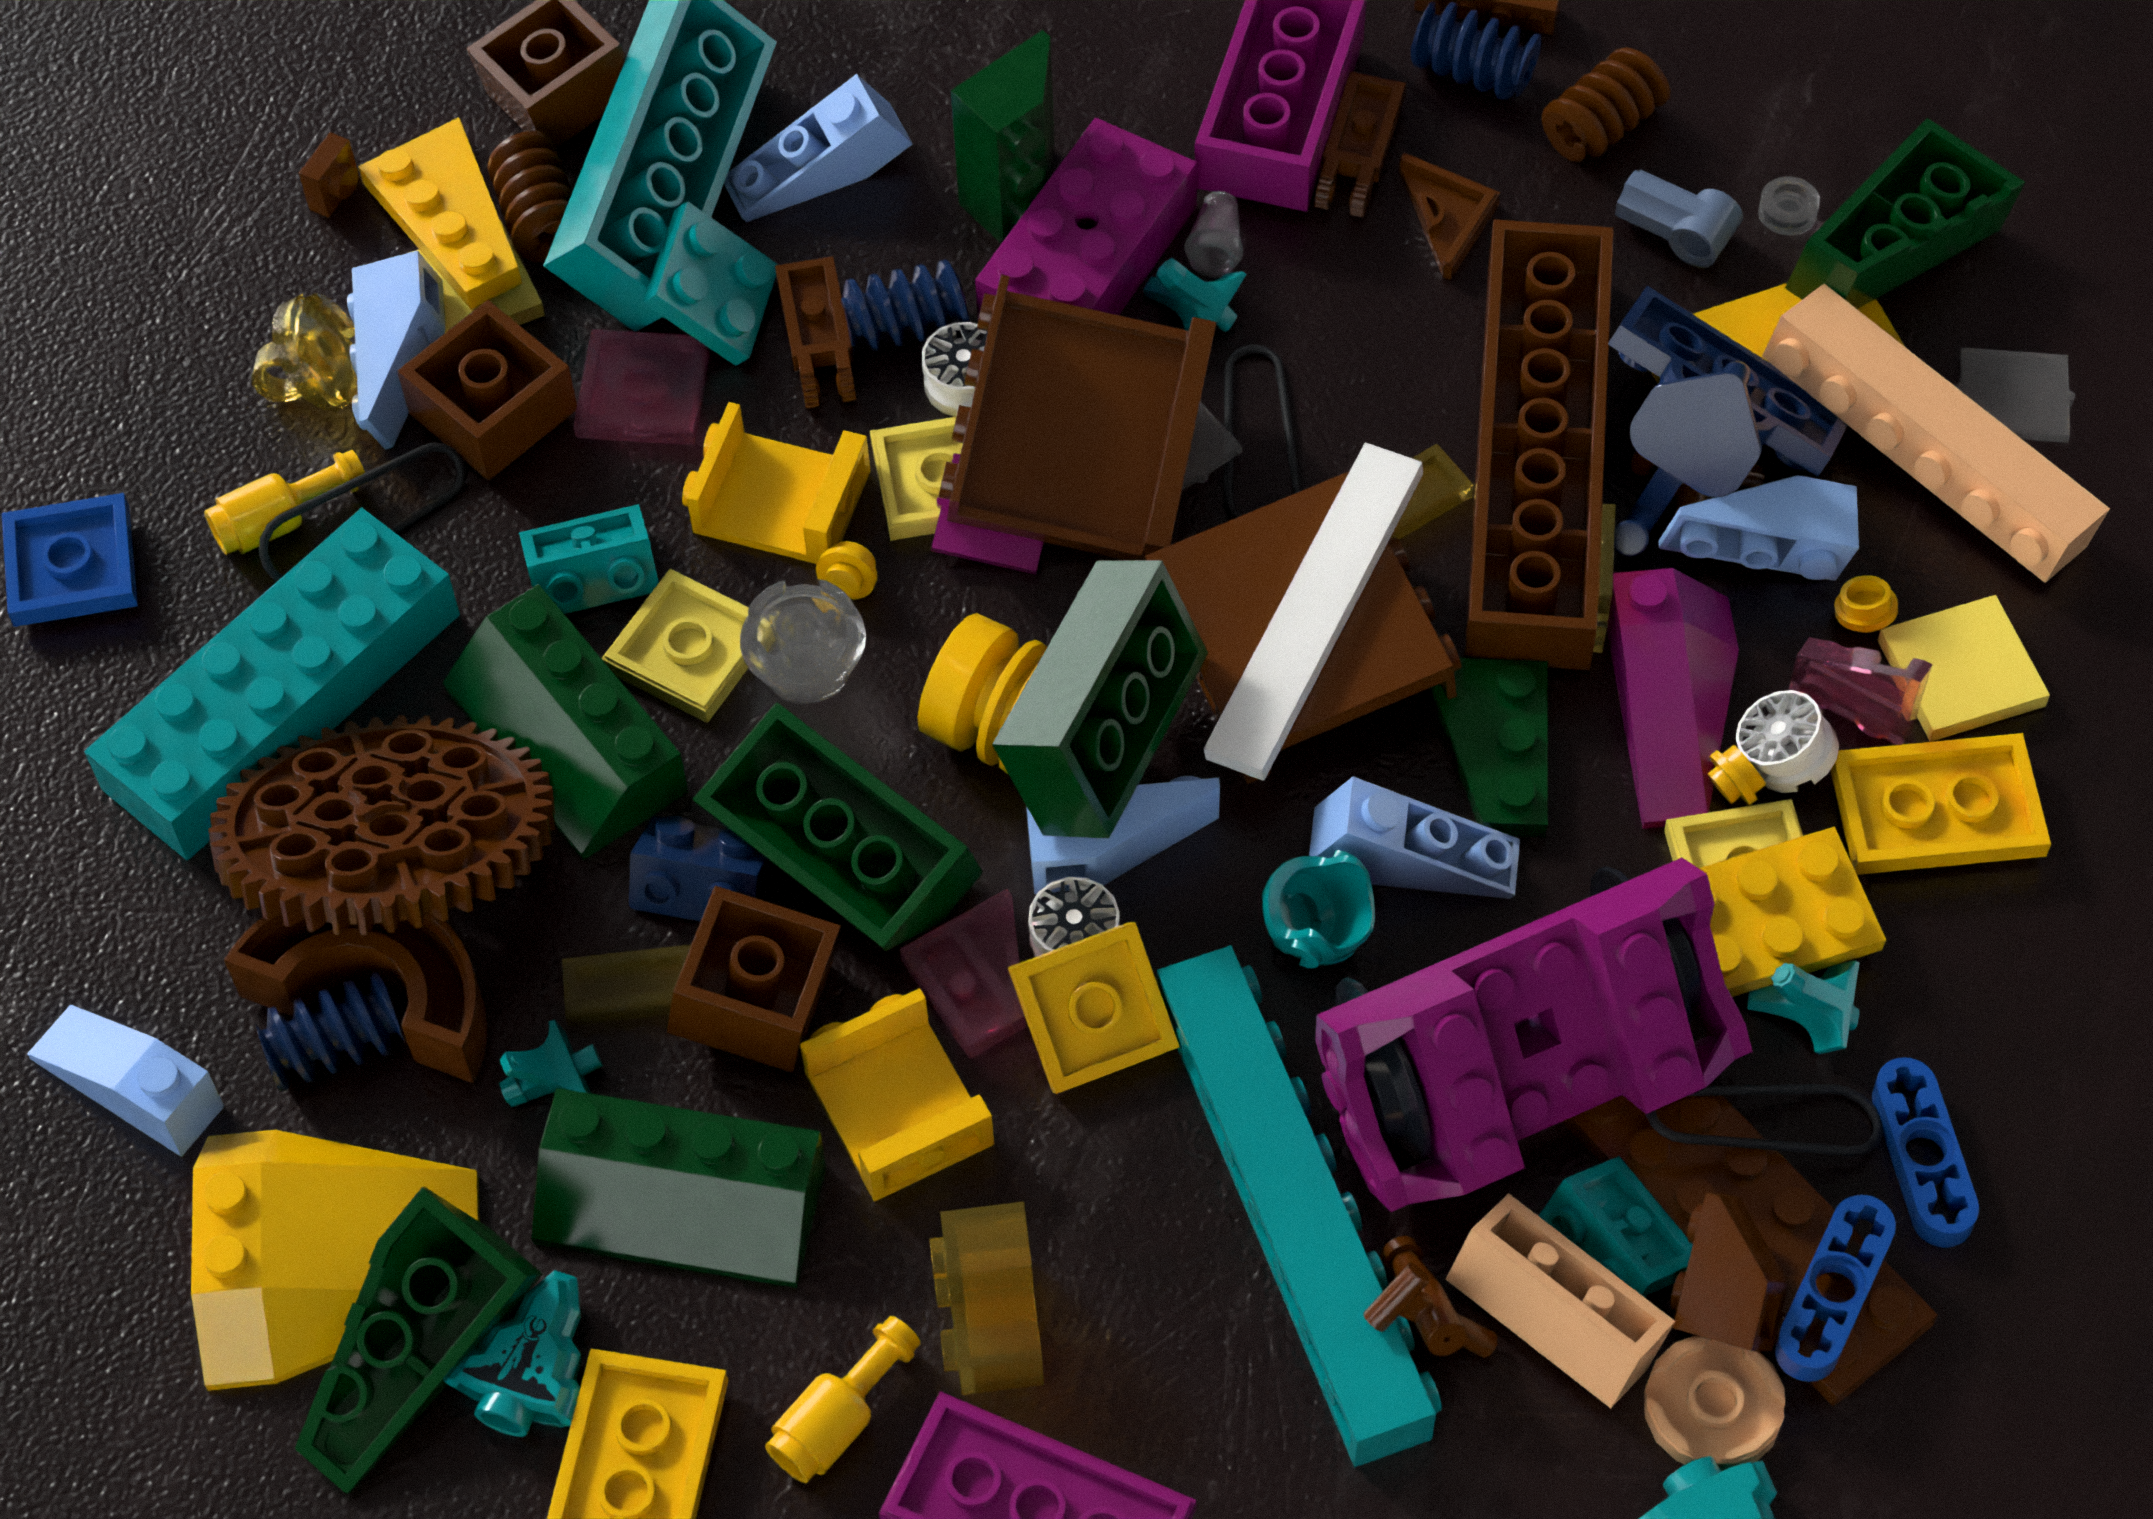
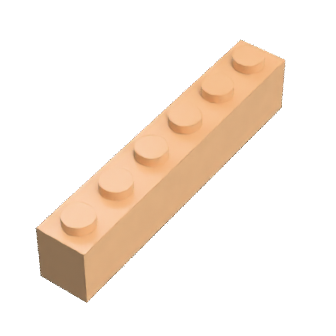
(1935, 432)

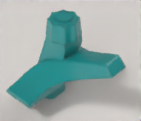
(1193, 297)
(1816, 1003)
(547, 1068)

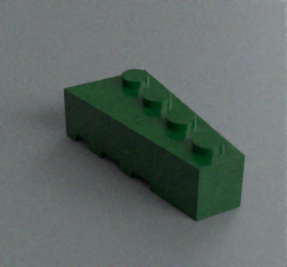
(1907, 217)

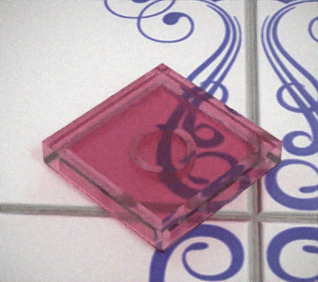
(642, 387)

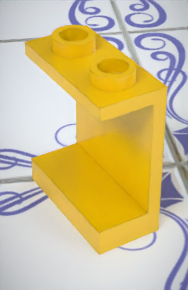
(774, 491)
(894, 1095)

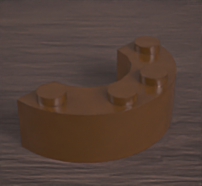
(424, 964)

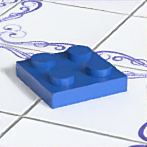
(69, 559)

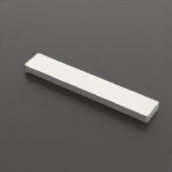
(1313, 612)

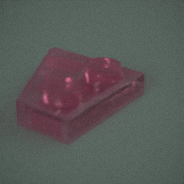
(1858, 688)
(967, 973)

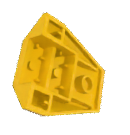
(289, 1242)

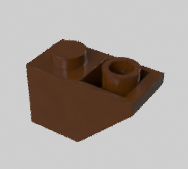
(1731, 1279)

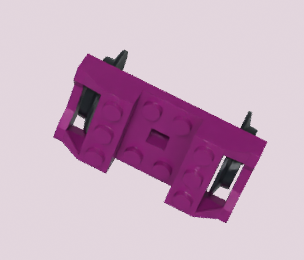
(1530, 1034)

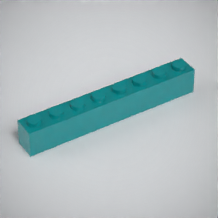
(1296, 1206)

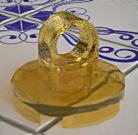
(314, 351)

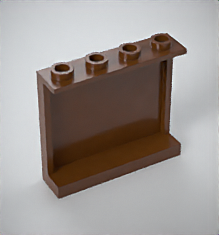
(1076, 425)
(1237, 580)

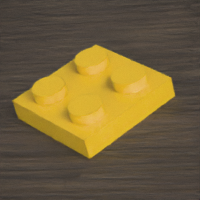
(1093, 1007)

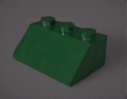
(1005, 135)

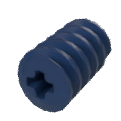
(1474, 52)
(903, 304)
(329, 1031)

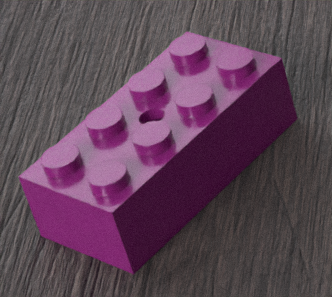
(1278, 99)
(1097, 223)

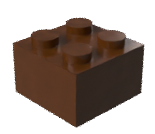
(549, 67)
(488, 389)
(753, 978)

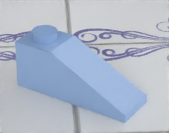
(131, 1076)

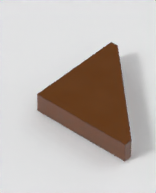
(1448, 209)

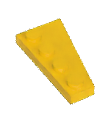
(446, 211)

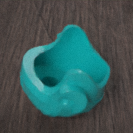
(1319, 908)

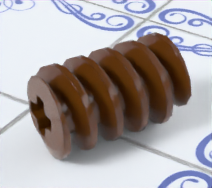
(1605, 104)
(530, 191)

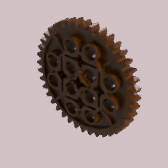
(382, 824)

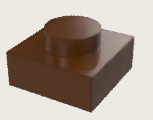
(329, 175)

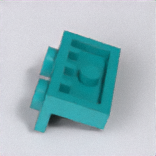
(591, 559)
(1620, 1226)

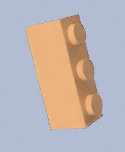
(1559, 1300)

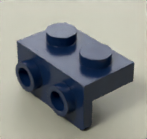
(683, 861)

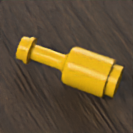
(244, 512)
(834, 1409)

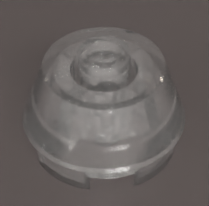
(803, 640)

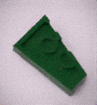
(1501, 741)

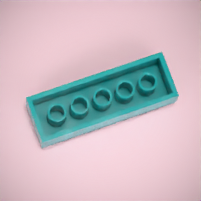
(657, 147)
(274, 674)

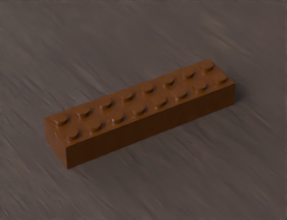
(1541, 445)

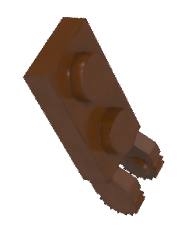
(1360, 138)
(816, 325)

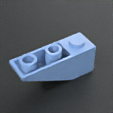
(822, 151)
(395, 317)
(1781, 526)
(1151, 822)
(1414, 842)

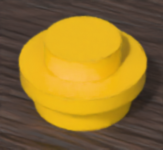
(849, 568)
(1866, 604)
(1735, 776)

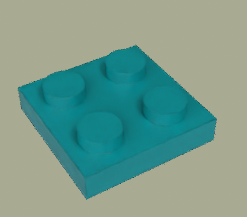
(711, 283)

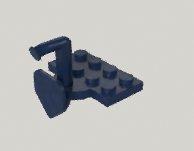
(1709, 412)

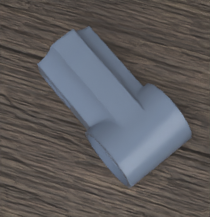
(1692, 223)

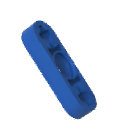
(1918, 1180)
(1831, 1258)

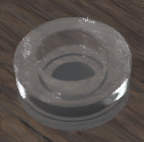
(1789, 205)

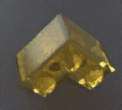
(988, 1282)

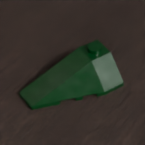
(423, 1308)

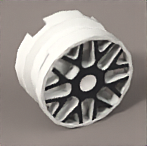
(944, 365)
(1792, 719)
(1070, 915)

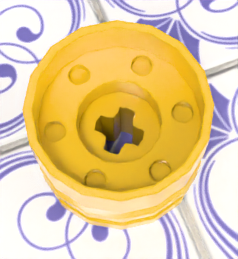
(976, 685)

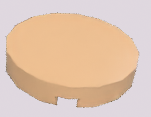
(1714, 1402)

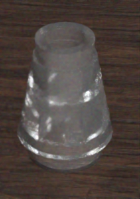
(1215, 236)

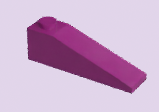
(1674, 684)

